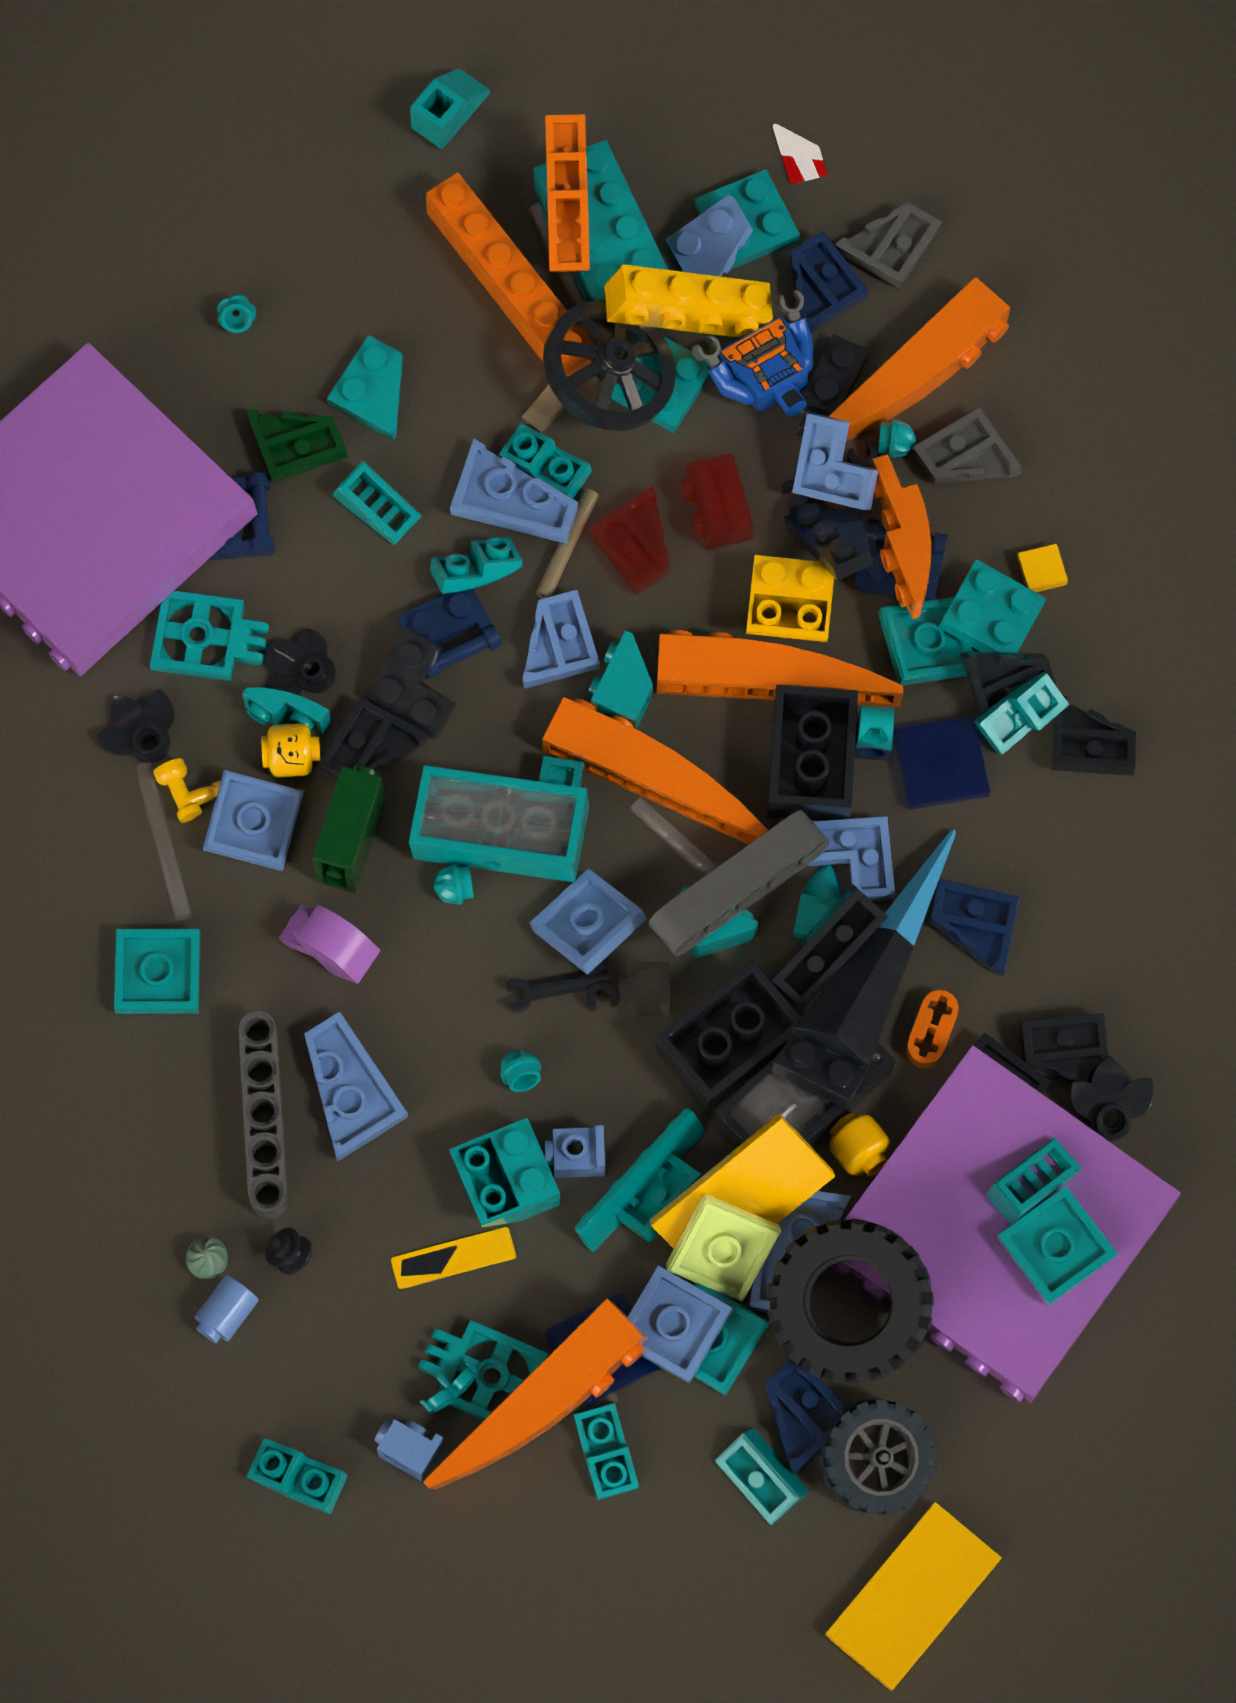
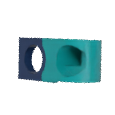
(874, 732)

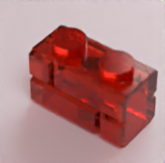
(718, 502)

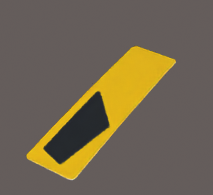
(453, 1257)

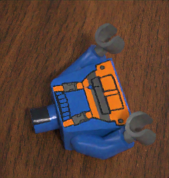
(766, 364)

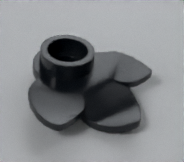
(296, 661)
(136, 724)
(1112, 1093)

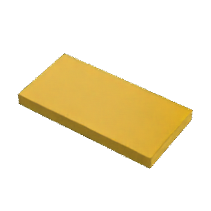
(762, 1176)
(913, 1596)

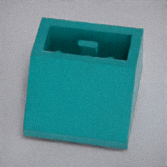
(506, 1175)

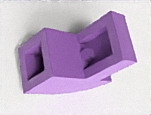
(331, 942)

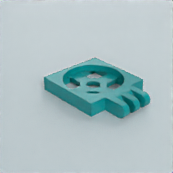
(237, 639)
(454, 1359)

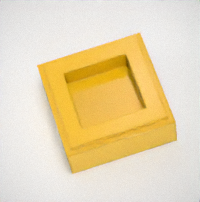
(1042, 568)

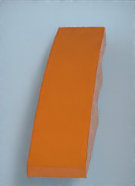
(567, 193)

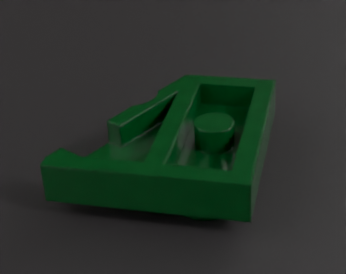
(295, 442)

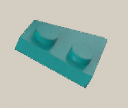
(371, 387)

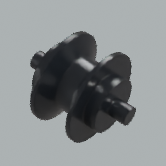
(288, 1251)

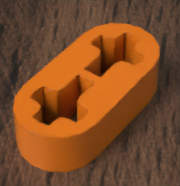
(923, 1026)

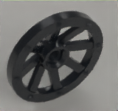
(608, 368)

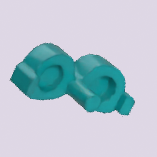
(451, 1390)

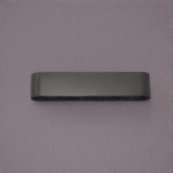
(738, 883)
(258, 1095)

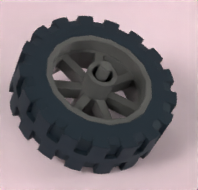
(915, 1439)

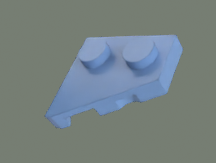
(712, 239)
(559, 641)

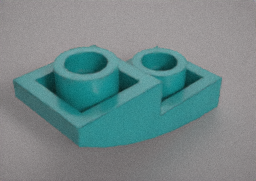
(541, 458)
(486, 563)
(275, 705)
(605, 1450)
(297, 1476)

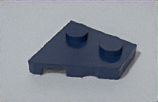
(824, 281)
(976, 921)
(801, 1412)

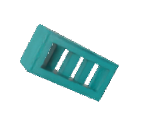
(387, 494)
(1014, 1200)

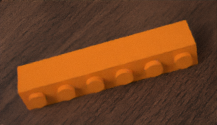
(500, 266)

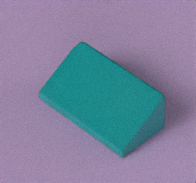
(761, 1476)

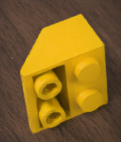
(790, 599)

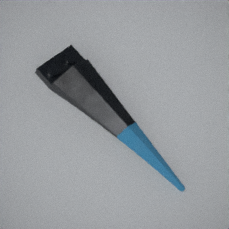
(843, 1025)

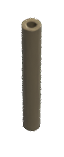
(564, 551)

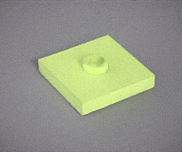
(723, 1247)

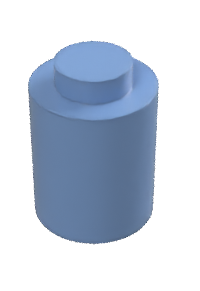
(225, 1310)

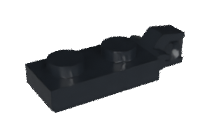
(833, 378)

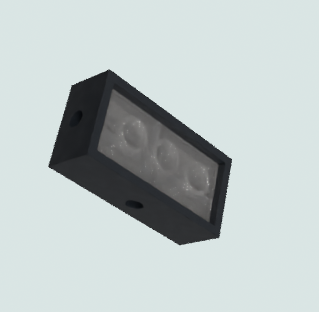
(806, 1112)

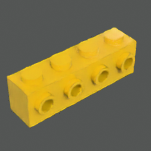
(687, 301)

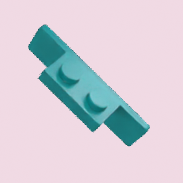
(646, 1185)

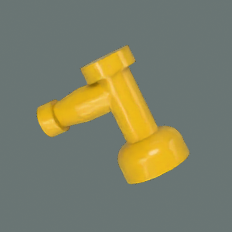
(188, 803)

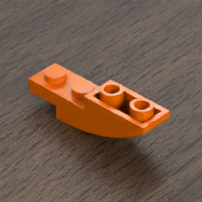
(907, 536)

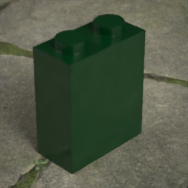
(349, 828)

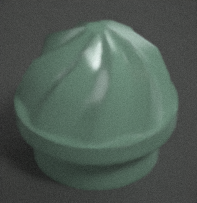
(207, 1257)

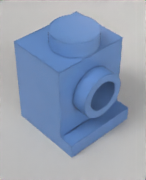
(587, 1163)
(408, 1447)

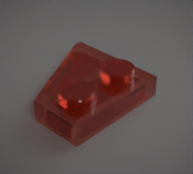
(635, 541)

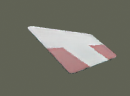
(800, 156)

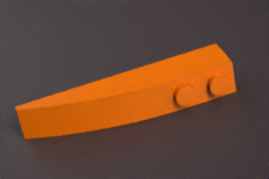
(928, 358)
(753, 668)
(645, 767)
(550, 1393)

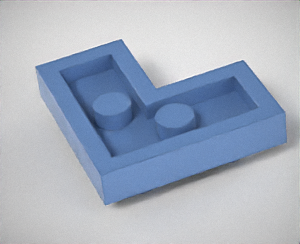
(821, 468)
(866, 848)

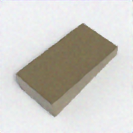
(543, 410)

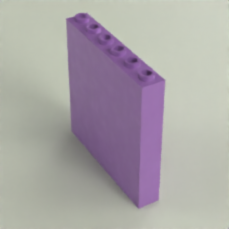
(102, 510)
(939, 1204)

